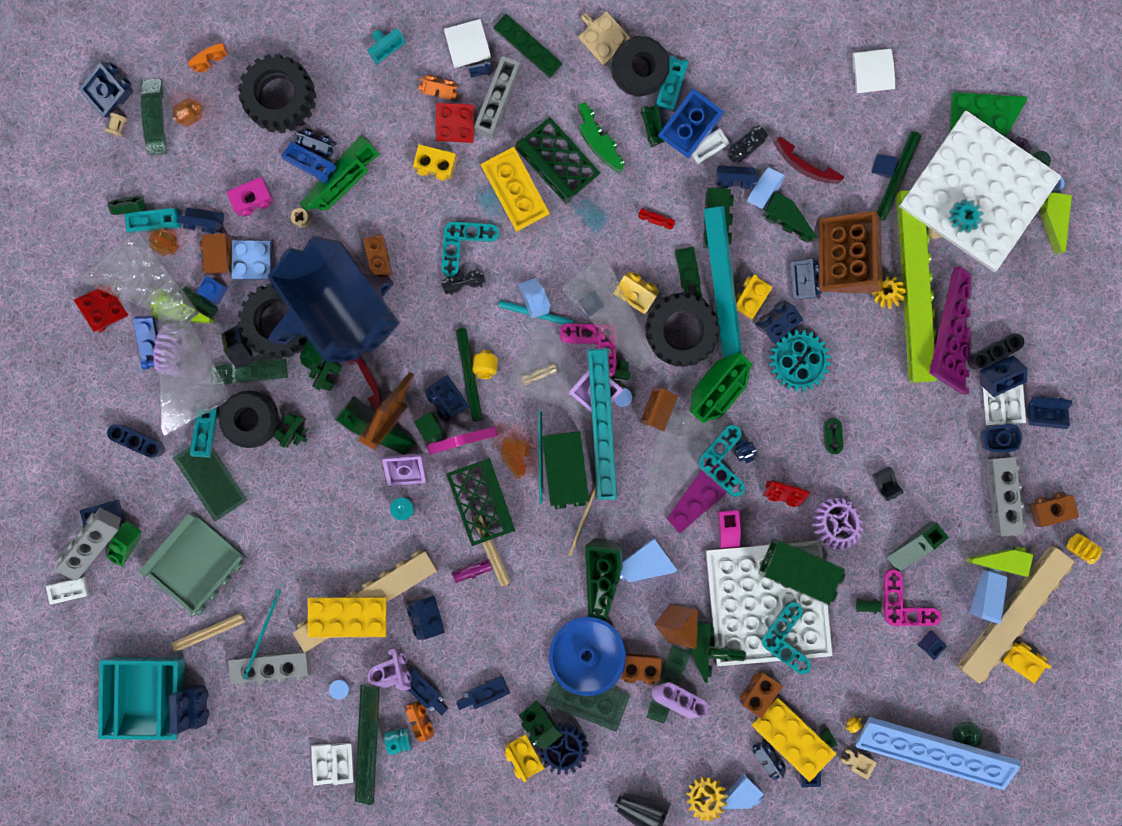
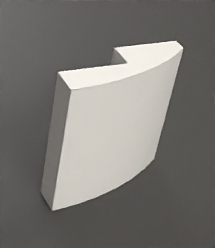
(467, 43)
(873, 70)
(1005, 408)
(332, 763)

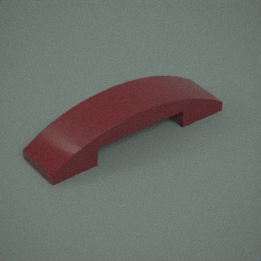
(828, 176)
(376, 399)

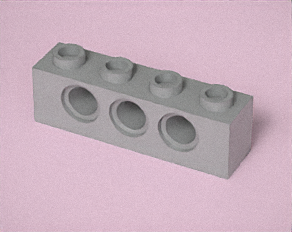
(497, 97)
(1000, 506)
(87, 544)
(299, 659)

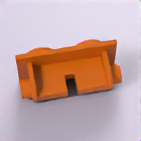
(431, 85)
(423, 729)

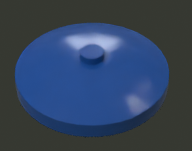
(587, 656)

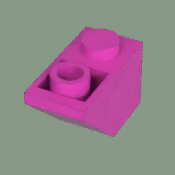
(729, 528)

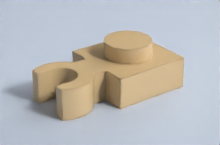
(860, 763)

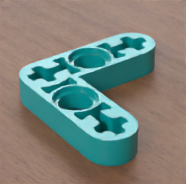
(456, 240)
(715, 458)
(780, 644)

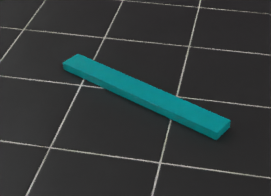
(723, 280)
(602, 423)

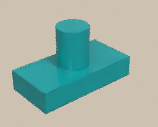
(385, 44)

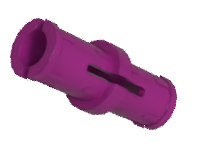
(471, 571)

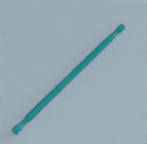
(540, 456)
(261, 634)

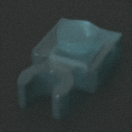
(488, 202)
(593, 218)

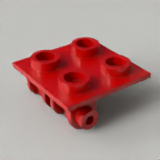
(455, 122)
(100, 309)
(789, 494)

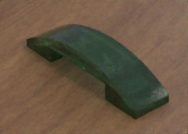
(153, 116)
(670, 673)

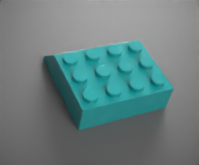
(136, 696)

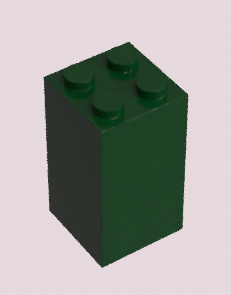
(565, 469)
(801, 571)

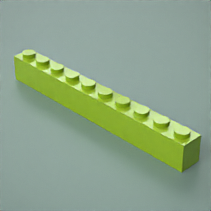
(918, 295)

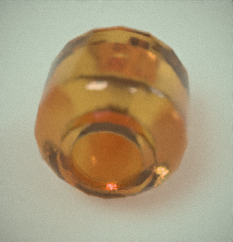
(187, 112)
(163, 242)

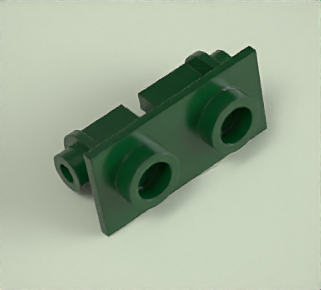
(652, 124)

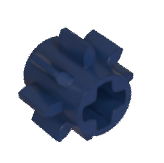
(745, 451)

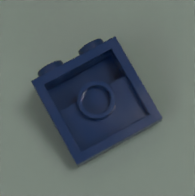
(106, 88)
(188, 708)

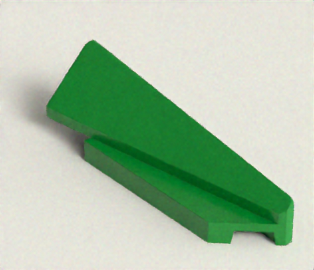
(348, 171)

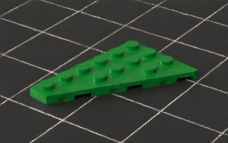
(994, 110)

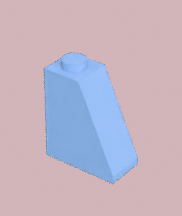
(646, 563)
(990, 596)

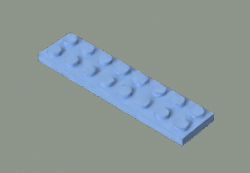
(937, 753)

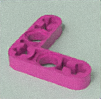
(597, 338)
(462, 440)
(903, 612)

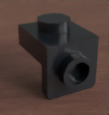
(887, 484)

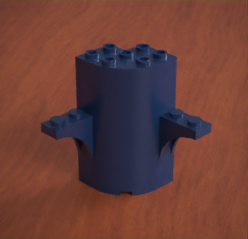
(331, 301)

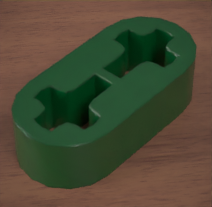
(126, 205)
(838, 435)

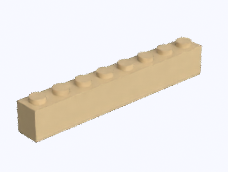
(389, 586)
(1017, 612)

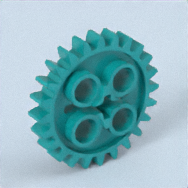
(812, 371)

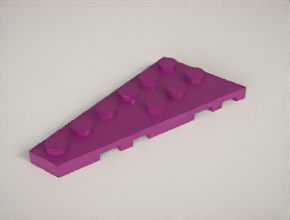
(953, 337)

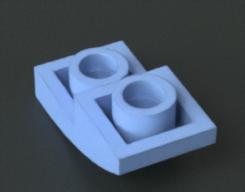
(765, 187)

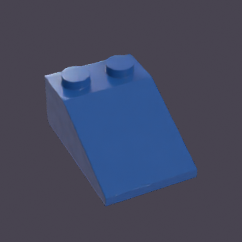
(691, 123)

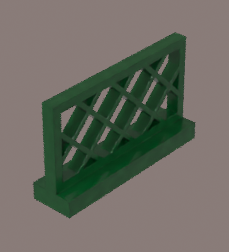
(543, 167)
(496, 495)

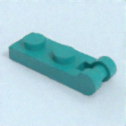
(670, 89)
(152, 219)
(204, 434)

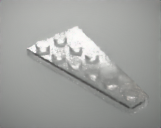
(603, 302)

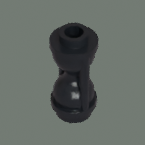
(754, 138)
(454, 284)

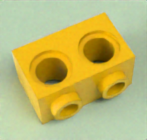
(436, 158)

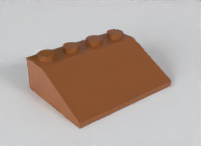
(850, 253)

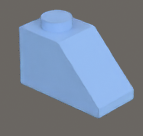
(534, 298)
(743, 794)

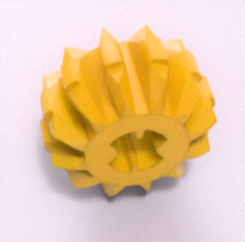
(890, 298)
(1084, 548)

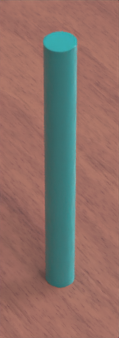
(523, 310)

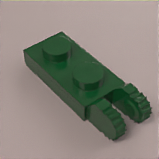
(688, 269)

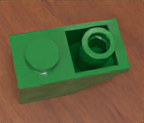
(123, 543)

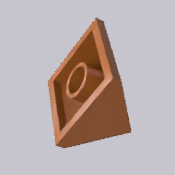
(658, 409)
(679, 625)

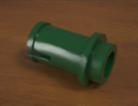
(868, 606)

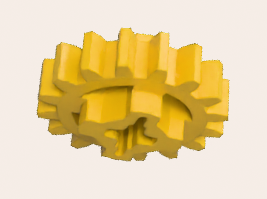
(711, 807)

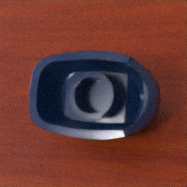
(1001, 438)

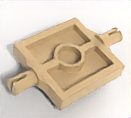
(602, 37)

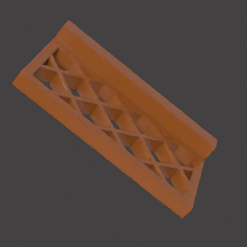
(387, 415)

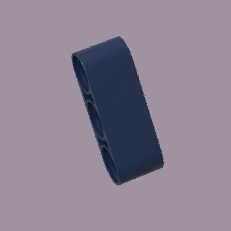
(128, 436)

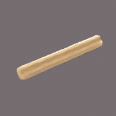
(492, 553)
(208, 632)

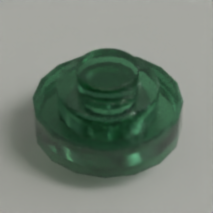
(968, 734)

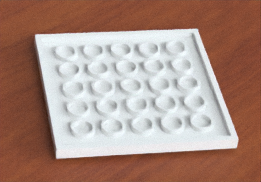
(995, 174)
(748, 604)

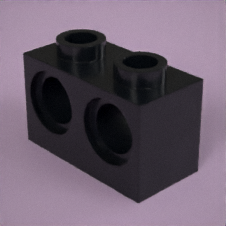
(236, 348)

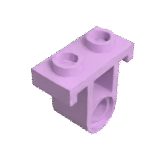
(393, 672)

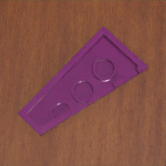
(697, 499)

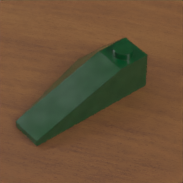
(357, 416)
(603, 573)

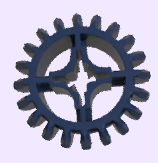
(560, 765)

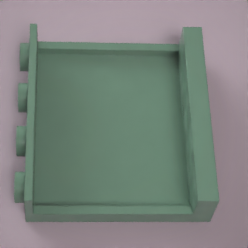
(193, 564)

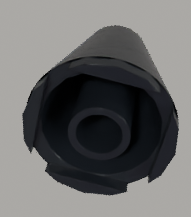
(642, 810)

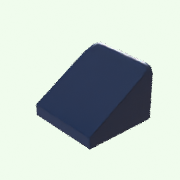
(884, 165)
(932, 645)

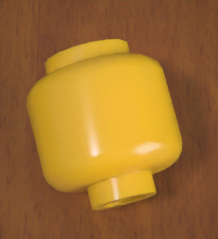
(485, 364)

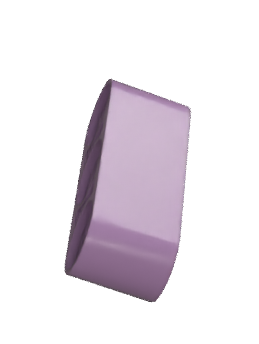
(687, 704)

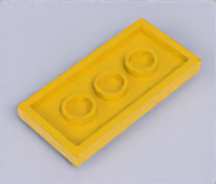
(515, 189)
(347, 616)
(794, 739)

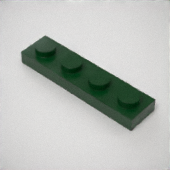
(527, 46)

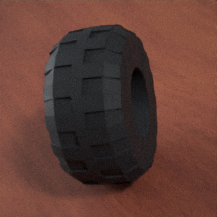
(655, 57)
(267, 422)

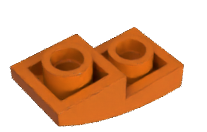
(203, 59)

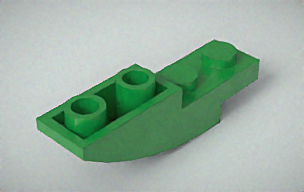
(601, 146)

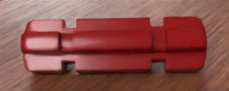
(656, 218)

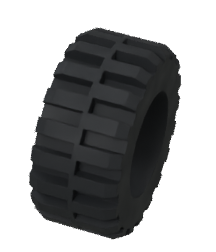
(259, 76)
(251, 324)
(708, 329)

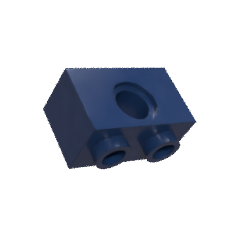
(1003, 376)

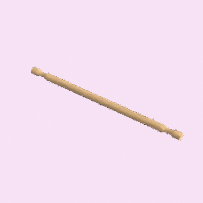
(583, 519)

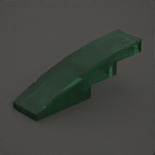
(254, 372)

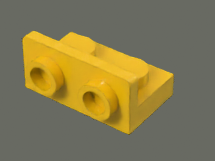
(638, 292)
(752, 296)
(1025, 662)
(523, 757)

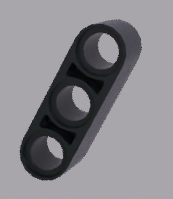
(1004, 348)

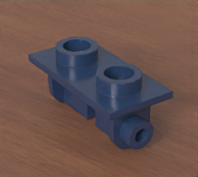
(308, 139)
(774, 767)

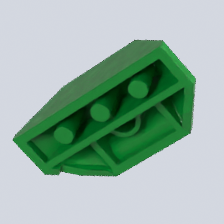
(720, 387)

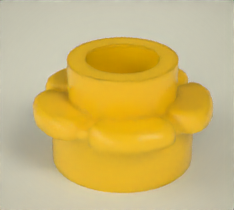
(854, 724)

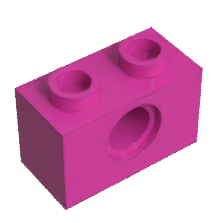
(240, 194)

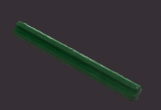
(898, 175)
(469, 375)

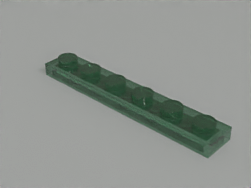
(367, 744)

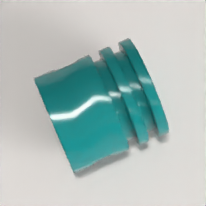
(402, 508)
(398, 741)

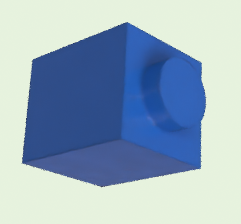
(212, 290)

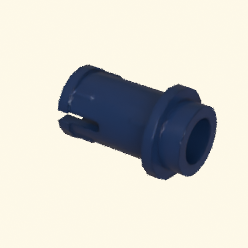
(480, 69)

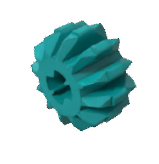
(960, 211)

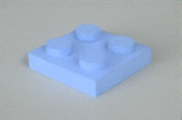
(251, 259)

